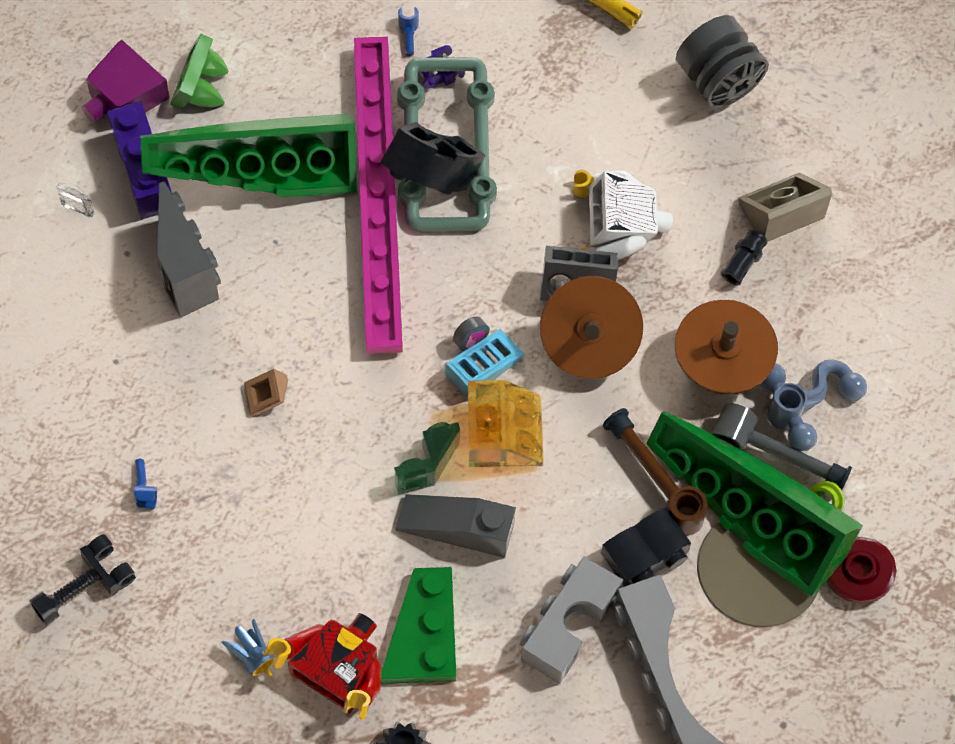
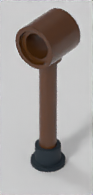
(677, 497)

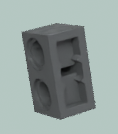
(575, 264)

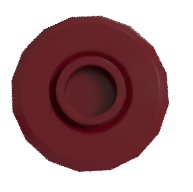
(865, 572)

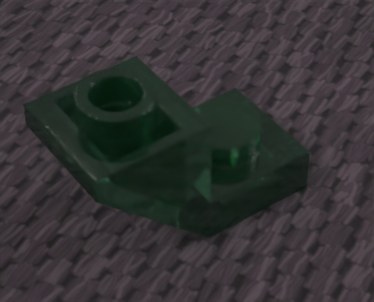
(438, 445)

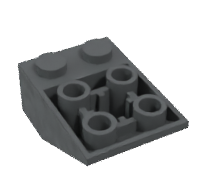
(184, 265)

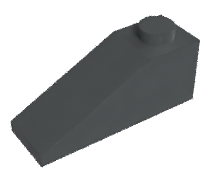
(459, 522)

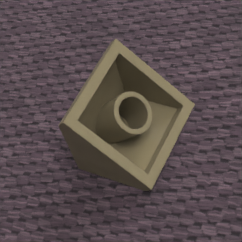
(786, 205)

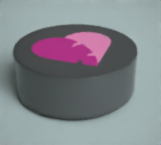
(470, 332)

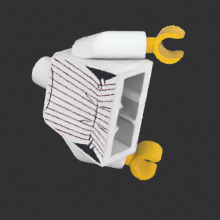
(620, 211)

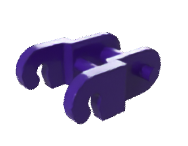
(441, 76)

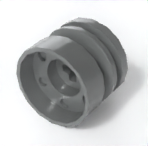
(722, 61)

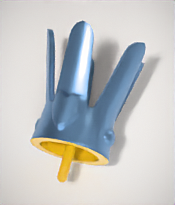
(253, 652)

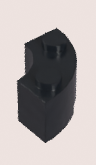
(432, 159)

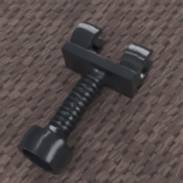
(98, 549)

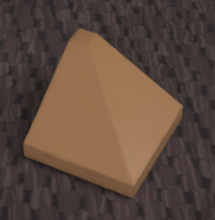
(266, 391)

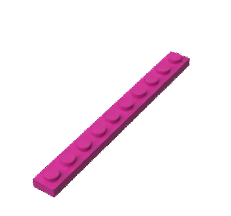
(377, 197)

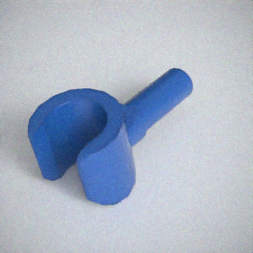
(408, 25)
(145, 495)

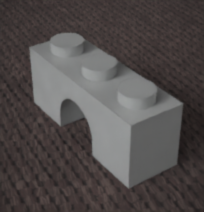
(586, 591)

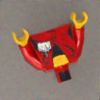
(334, 662)

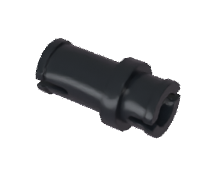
(747, 252)

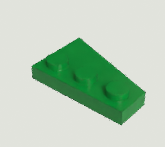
(424, 633)

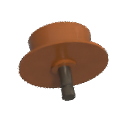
(591, 327)
(726, 346)

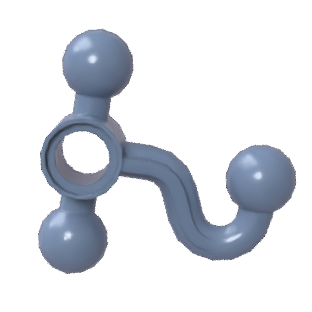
(801, 434)

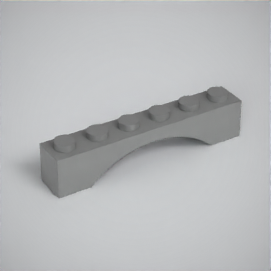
(647, 615)

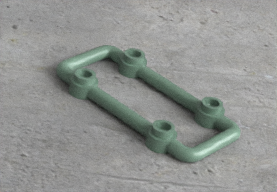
(480, 98)

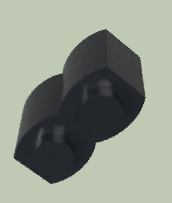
(647, 548)

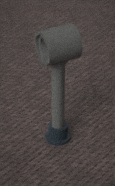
(737, 427)

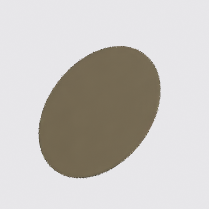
(744, 585)

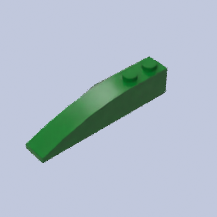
(260, 155)
(767, 510)

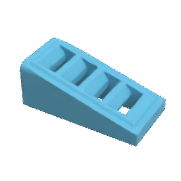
(455, 368)

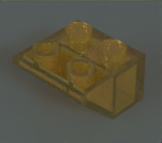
(503, 425)

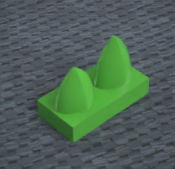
(191, 86)

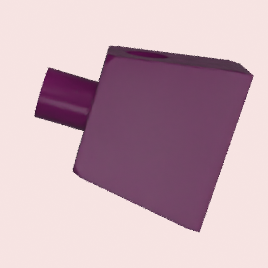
(121, 81)

